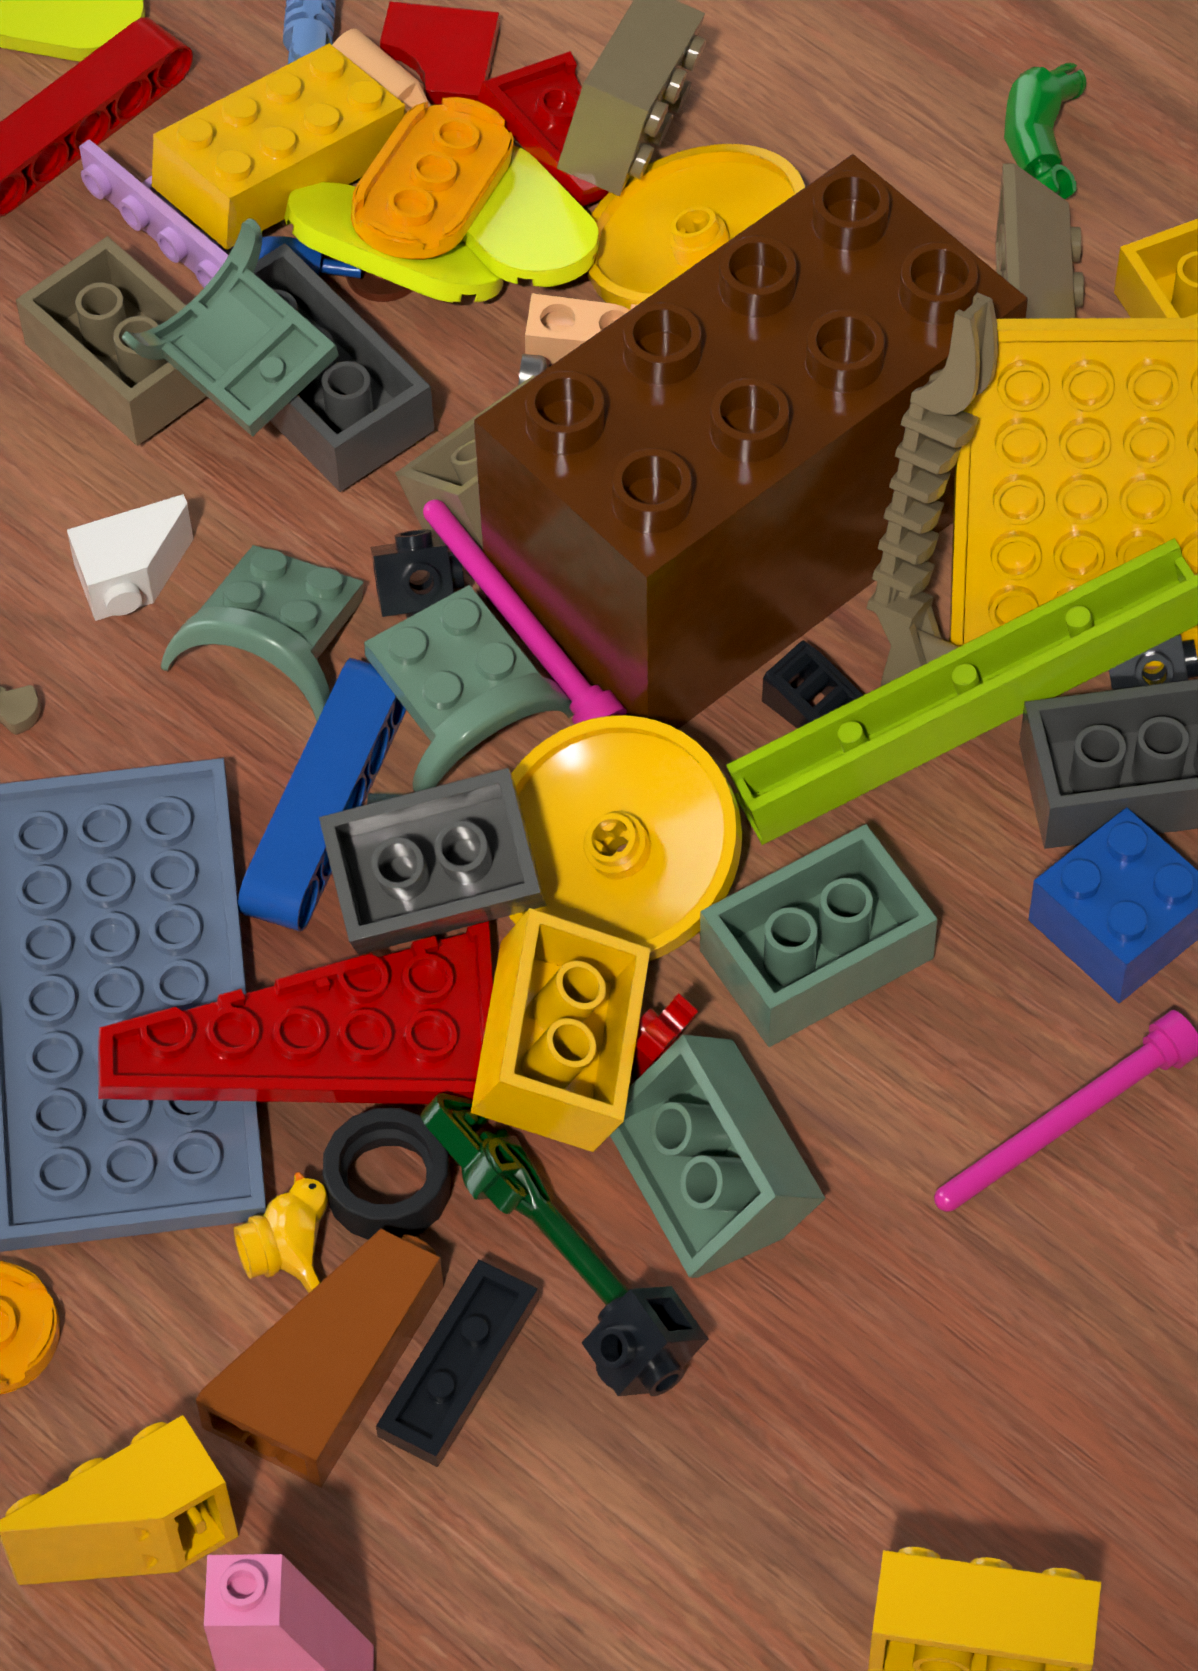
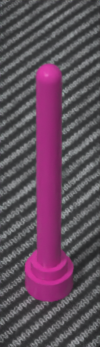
(587, 700)
(1168, 1044)

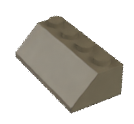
(1038, 245)

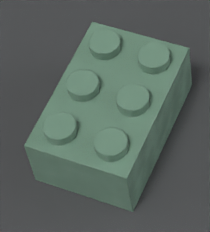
(817, 935)

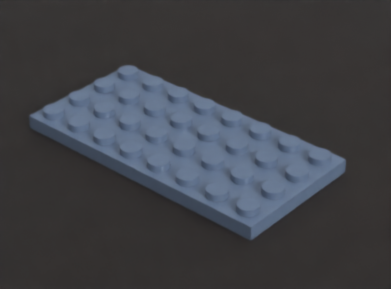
(107, 914)

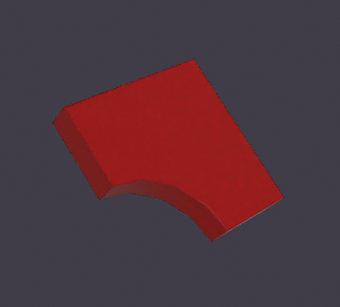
(443, 45)

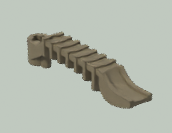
(929, 449)

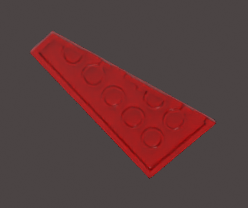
(331, 1034)

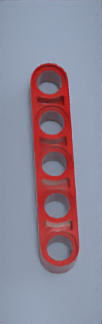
(86, 105)

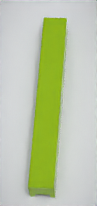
(966, 692)

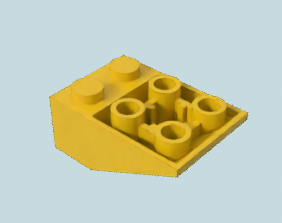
(124, 1514)

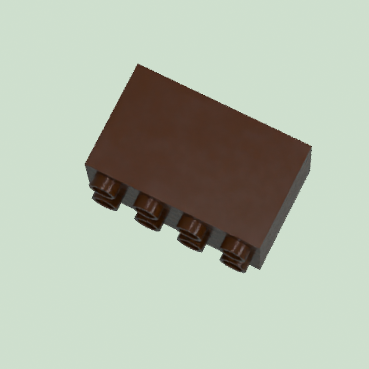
(728, 445)

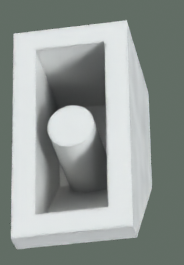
(130, 555)

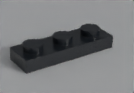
(457, 1363)

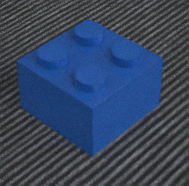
(1119, 905)

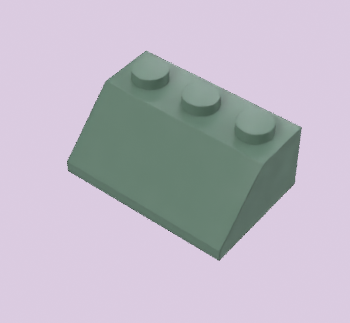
(712, 1155)

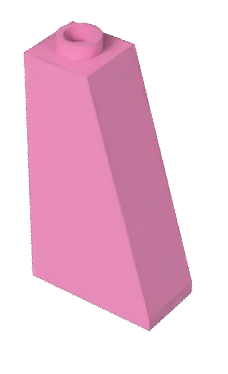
(274, 1619)

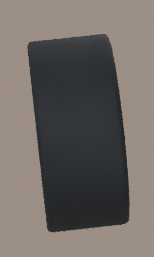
(378, 1129)

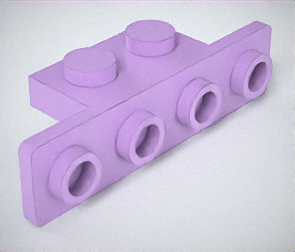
(150, 211)

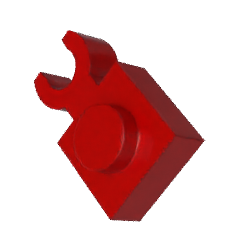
(659, 1032)

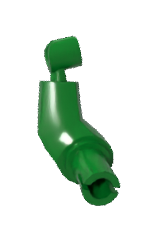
(1030, 123)

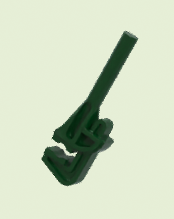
(500, 1170)

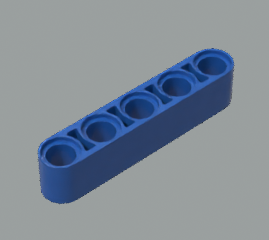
(329, 778)

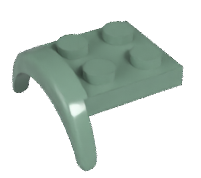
(240, 340)
(278, 612)
(459, 679)

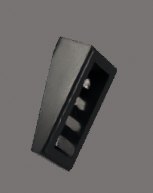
(799, 679)

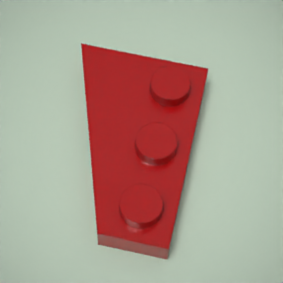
(539, 111)

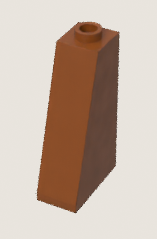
(326, 1360)

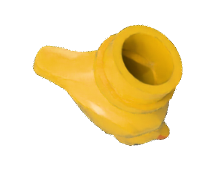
(285, 1234)

